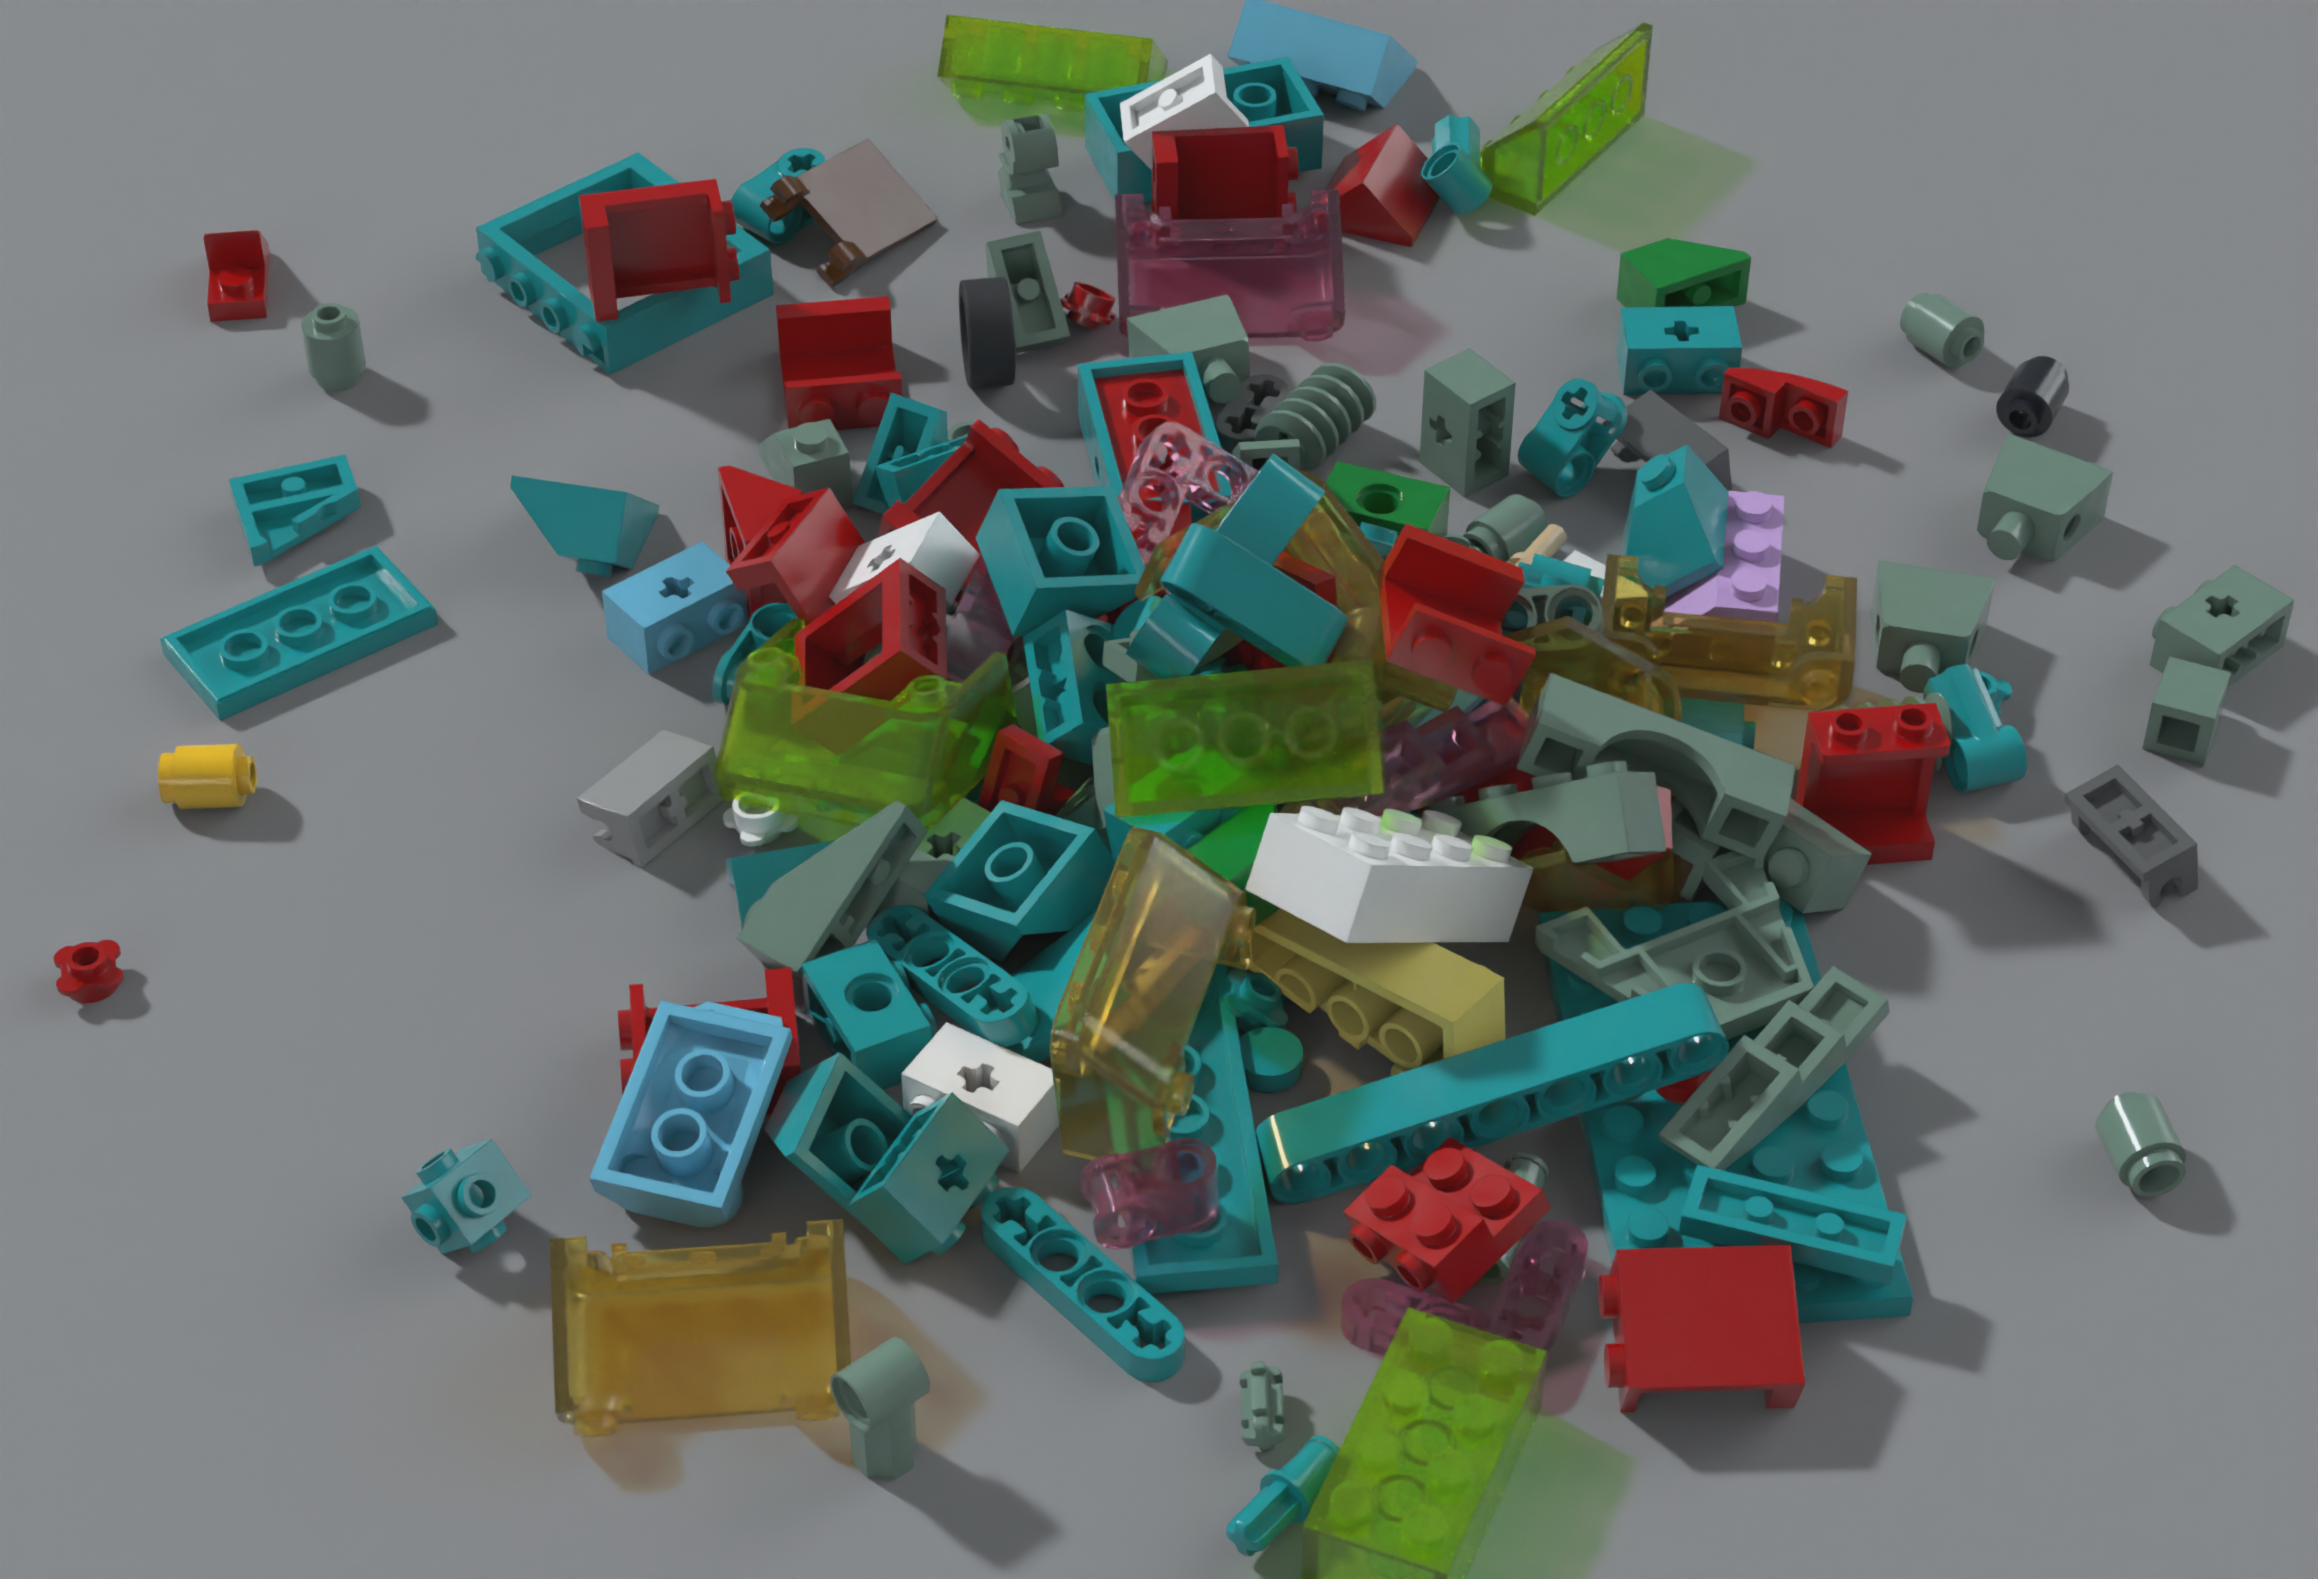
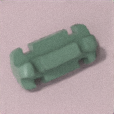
(1262, 1406)

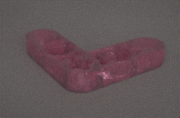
(1182, 480)
(1505, 1320)

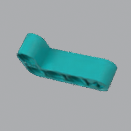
(1260, 521)

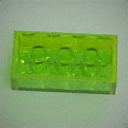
(1425, 1455)

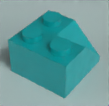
(1058, 553)
(1020, 878)

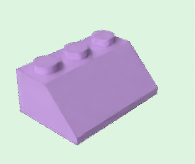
(1751, 564)

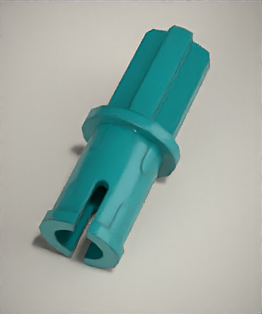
(1283, 1497)

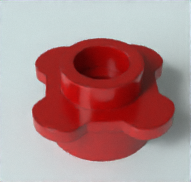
(1089, 305)
(89, 970)

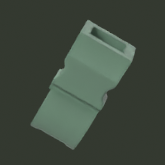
(1024, 177)

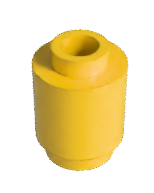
(206, 776)

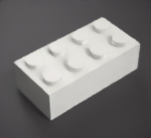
(1389, 876)

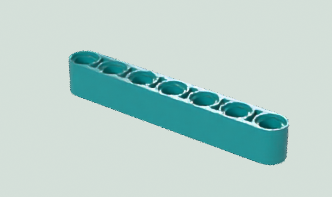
(1491, 1092)

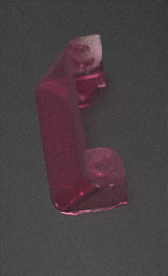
(1276, 270)

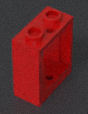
(892, 608)

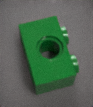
(1390, 499)

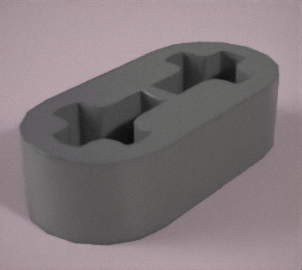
(1241, 416)

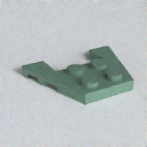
(1738, 957)

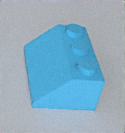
(1326, 53)

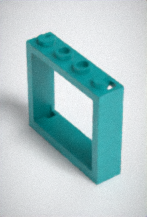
(643, 328)

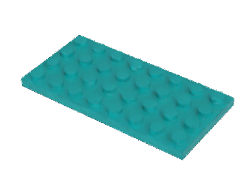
(1646, 1182)

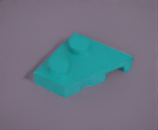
(292, 504)

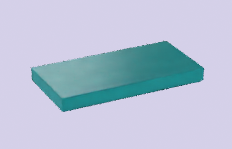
(298, 632)

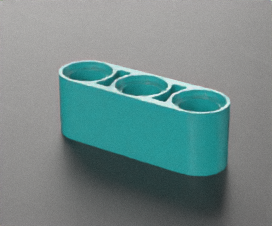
(1253, 599)

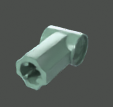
(879, 1403)

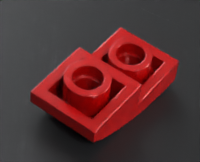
(1774, 400)

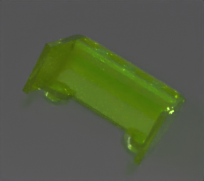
(852, 753)

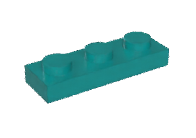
(1819, 1227)

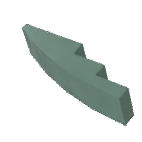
(1776, 1072)

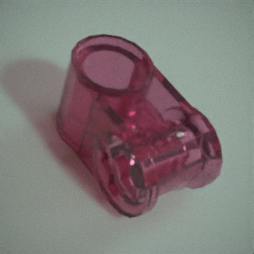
(1157, 1192)

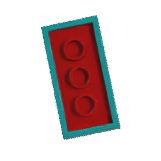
(1127, 401)

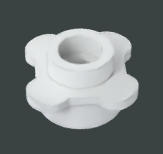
(756, 824)

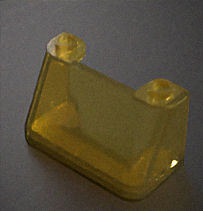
(1734, 659)
(699, 1330)

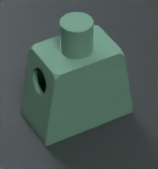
(1208, 331)
(2040, 500)
(1927, 620)

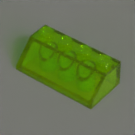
(1042, 61)
(1570, 124)
(1246, 738)

